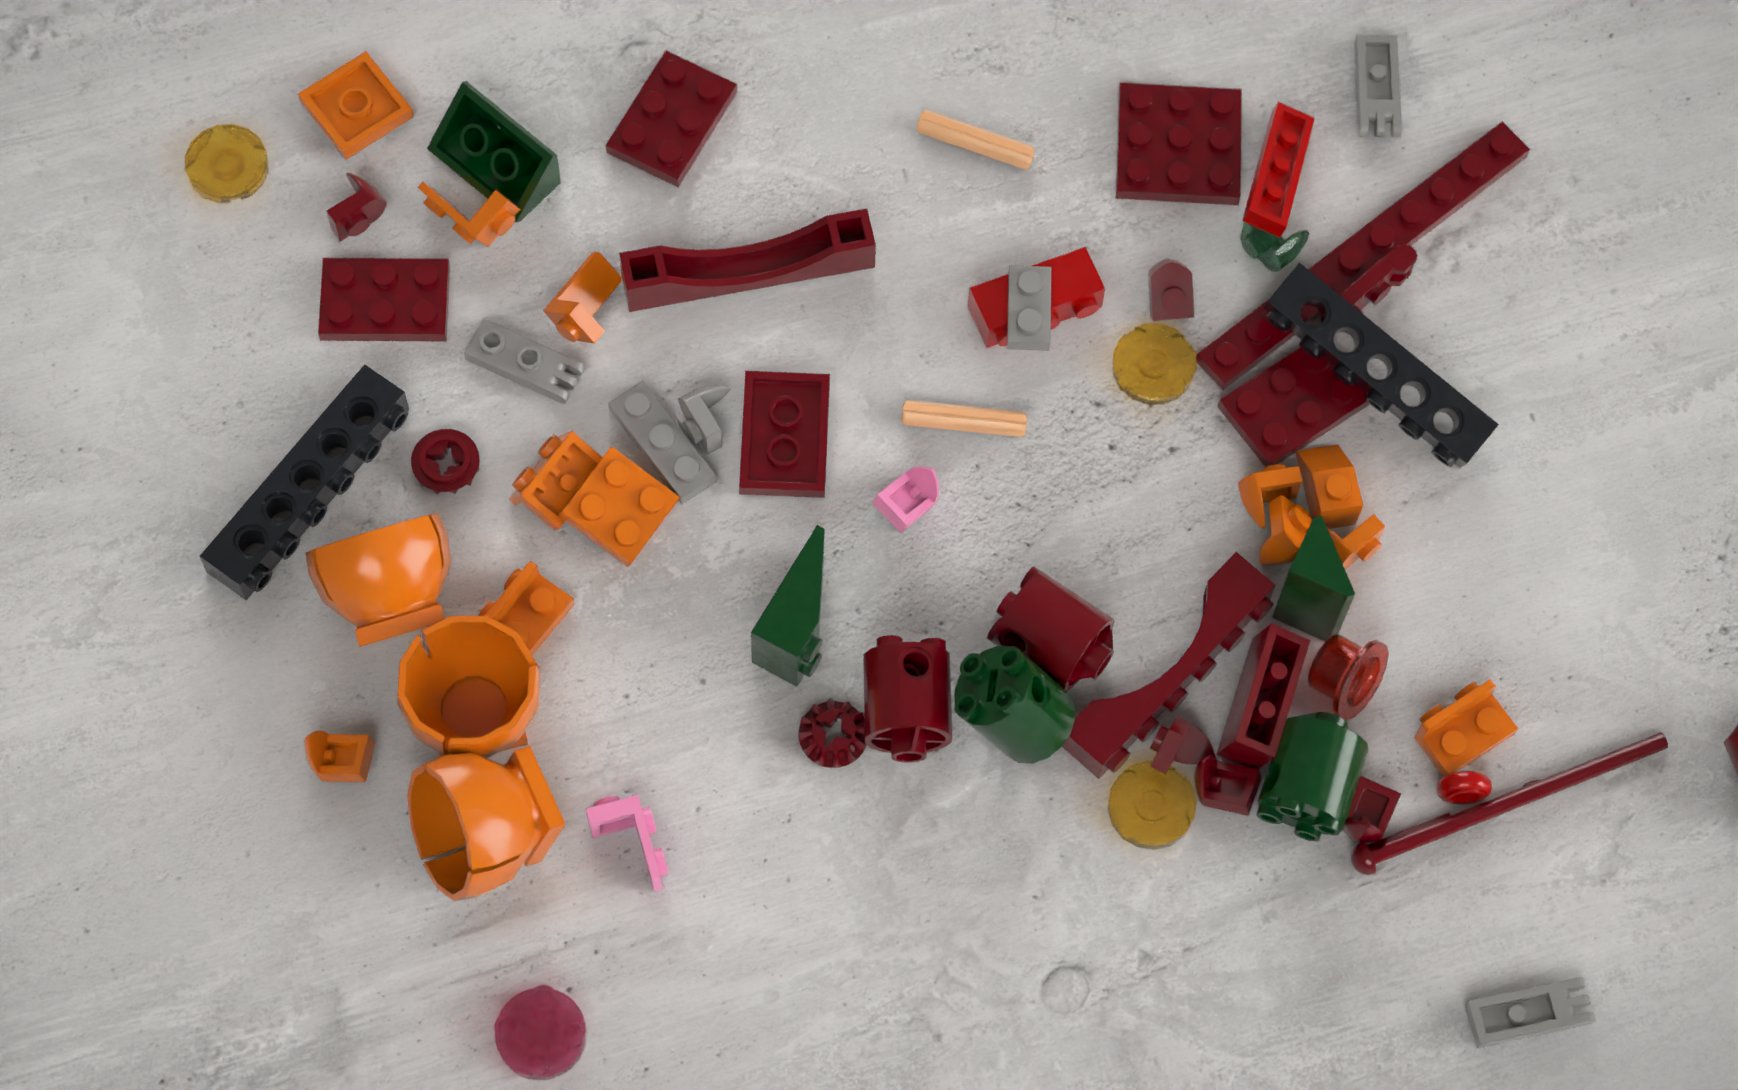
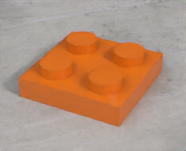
(355, 105)
(619, 506)

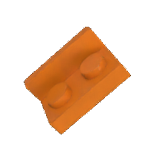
(555, 477)
(530, 606)
(1465, 728)

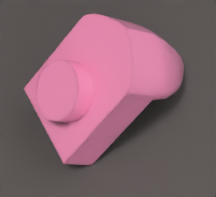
(908, 497)

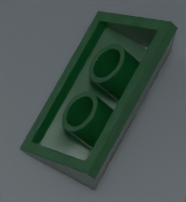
(494, 151)
(1316, 587)

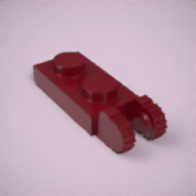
(1380, 278)

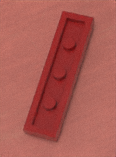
(1278, 169)

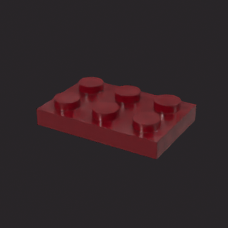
(671, 118)
(384, 299)
(1290, 406)
(784, 434)

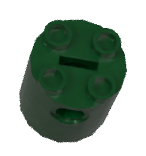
(1013, 704)
(1313, 775)

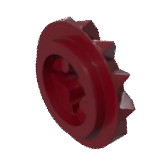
(435, 447)
(840, 751)

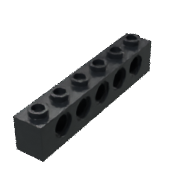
(363, 396)
(1470, 423)

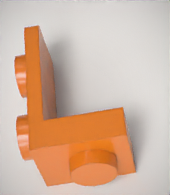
(490, 221)
(581, 298)

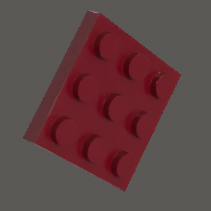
(1179, 144)

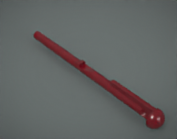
(1366, 857)

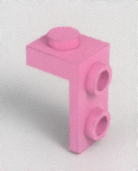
(617, 814)

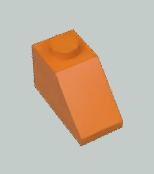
(1330, 485)

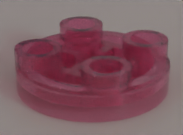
(540, 1033)

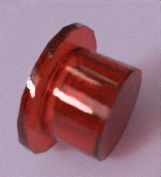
(1348, 673)

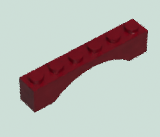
(676, 275)
(1113, 724)

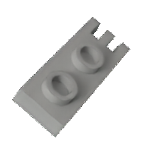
(1377, 84)
(523, 361)
(1528, 1012)

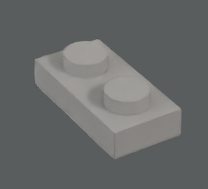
(1029, 308)

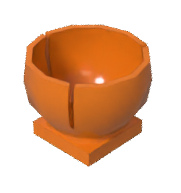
(385, 577)
(471, 687)
(489, 807)

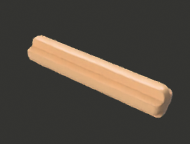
(975, 139)
(964, 418)

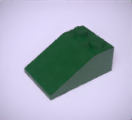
(789, 628)

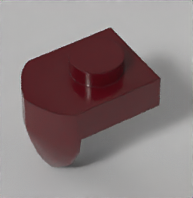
(358, 211)
(1170, 291)
(1180, 743)
(1226, 785)
(1370, 811)

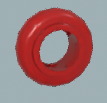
(1464, 787)

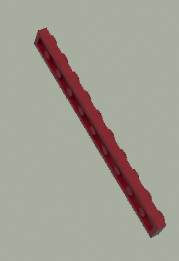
(1401, 223)

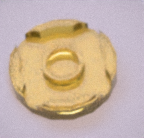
(226, 163)
(1154, 364)
(1151, 806)

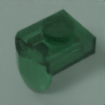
(1270, 249)

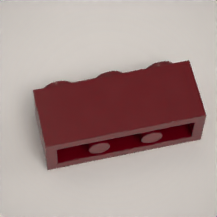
(1263, 697)

